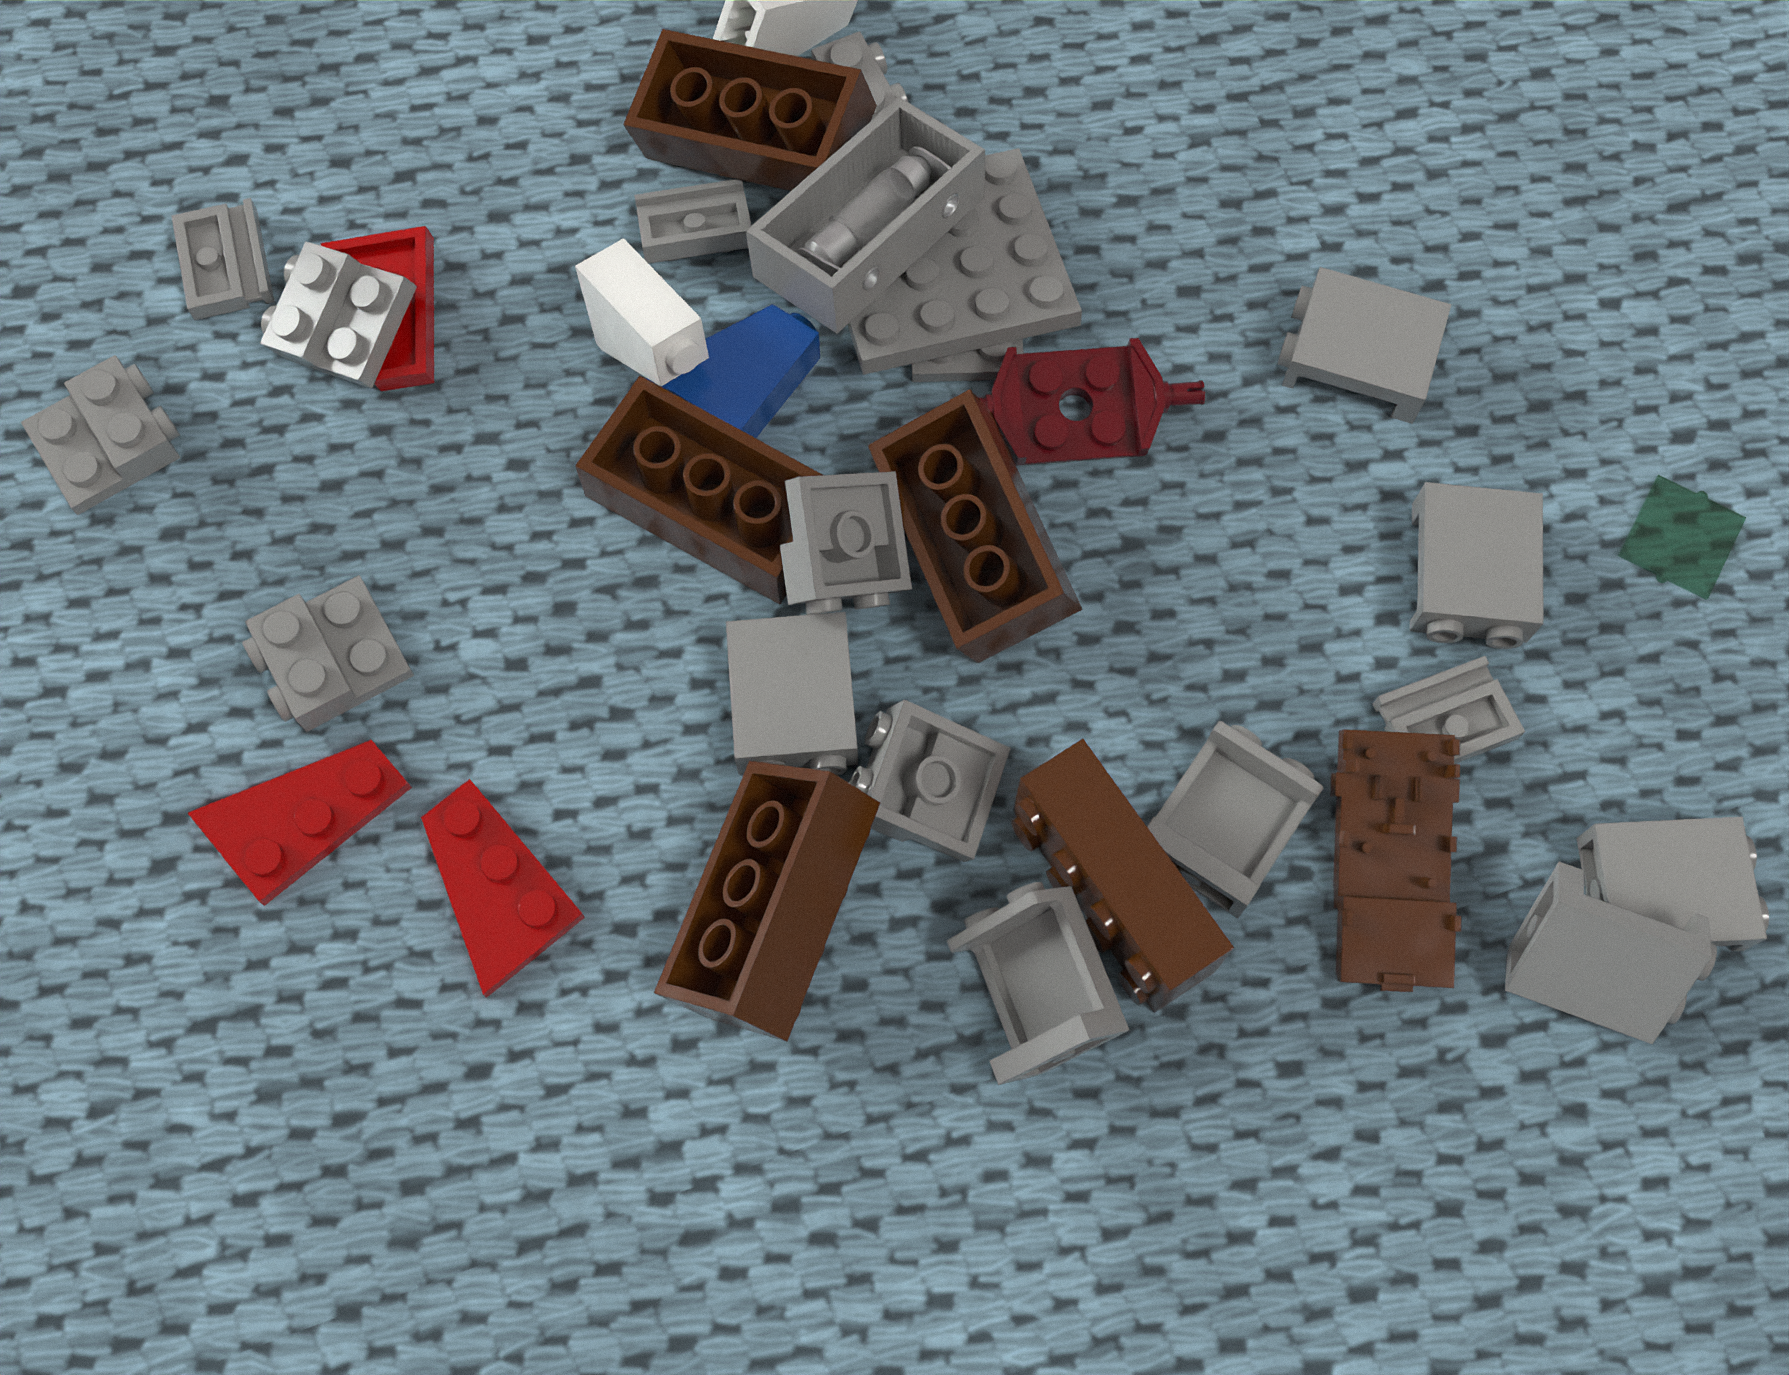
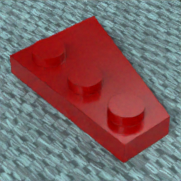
(409, 255)
(299, 818)
(495, 886)

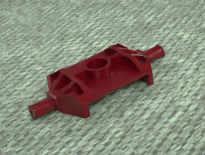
(1117, 383)

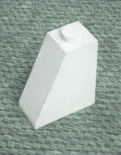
(782, 24)
(640, 315)

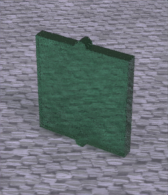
(1682, 537)

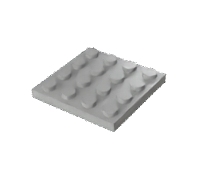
(978, 285)

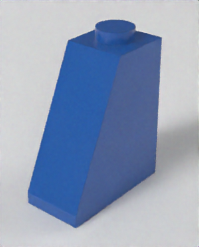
(751, 368)

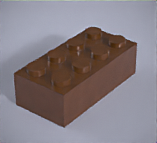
(745, 110)
(695, 484)
(975, 528)
(1119, 876)
(768, 898)

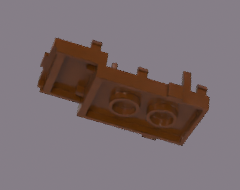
(1395, 858)

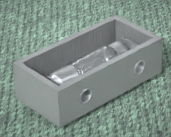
(867, 214)

